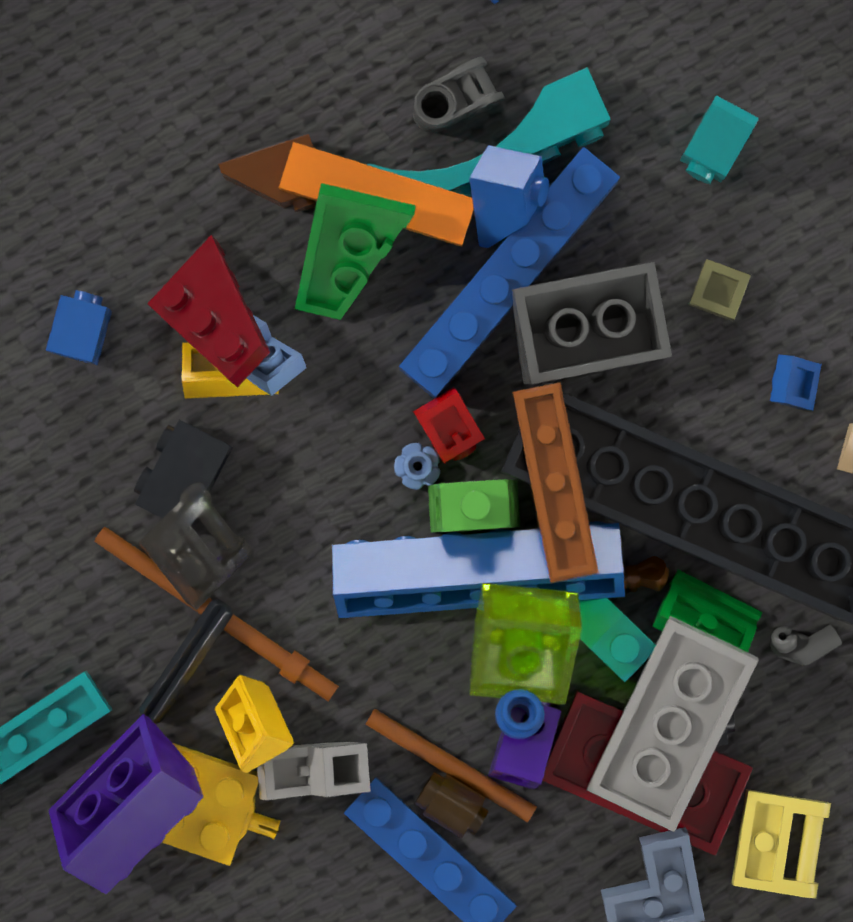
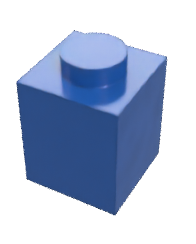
(79, 327)

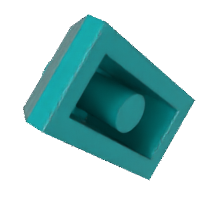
(718, 141)

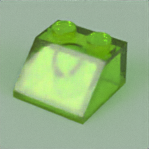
(525, 642)

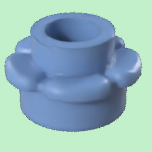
(404, 466)

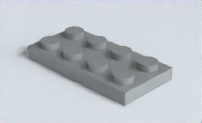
(672, 723)

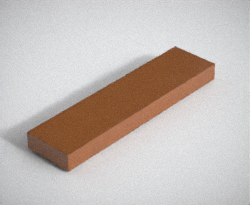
(555, 483)

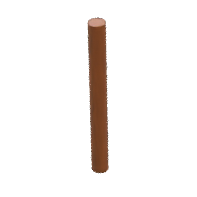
(451, 765)

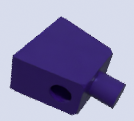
(525, 759)

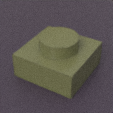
(719, 290)

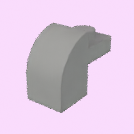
(316, 770)

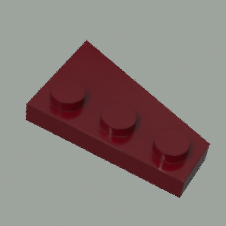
(211, 313)

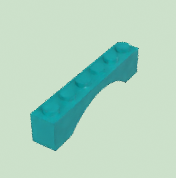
(562, 114)

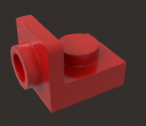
(449, 426)

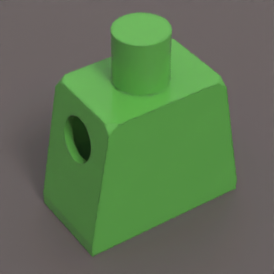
(474, 505)

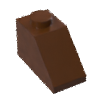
(262, 173)

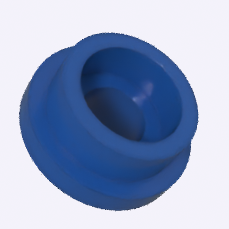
(526, 701)

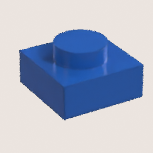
(795, 382)

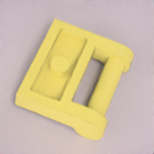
(765, 842)

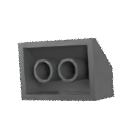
(590, 323)

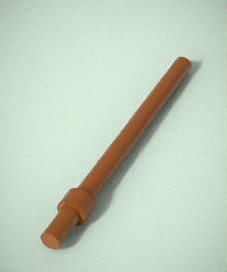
(293, 666)

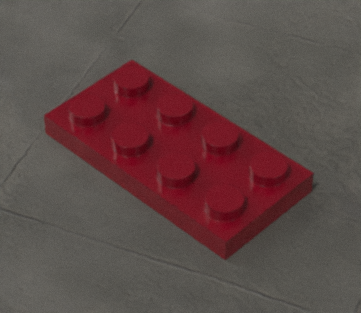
(582, 744)

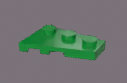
(345, 246)

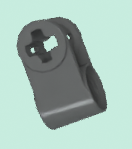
(464, 91)

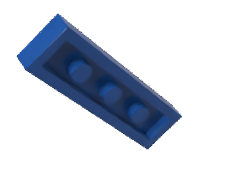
(428, 856)

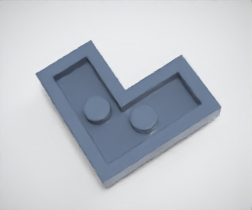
(670, 887)

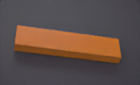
(437, 211)

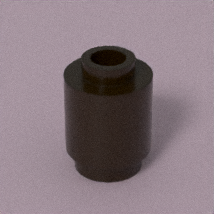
(452, 805)

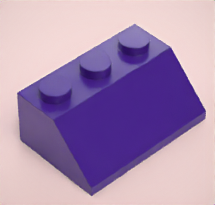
(123, 806)

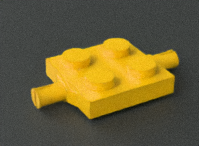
(222, 813)

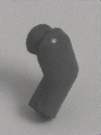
(802, 648)

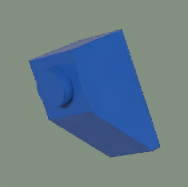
(506, 192)

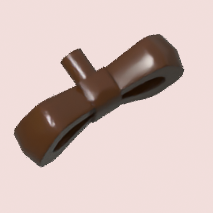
(649, 573)

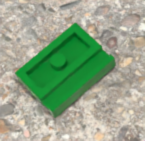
(708, 611)

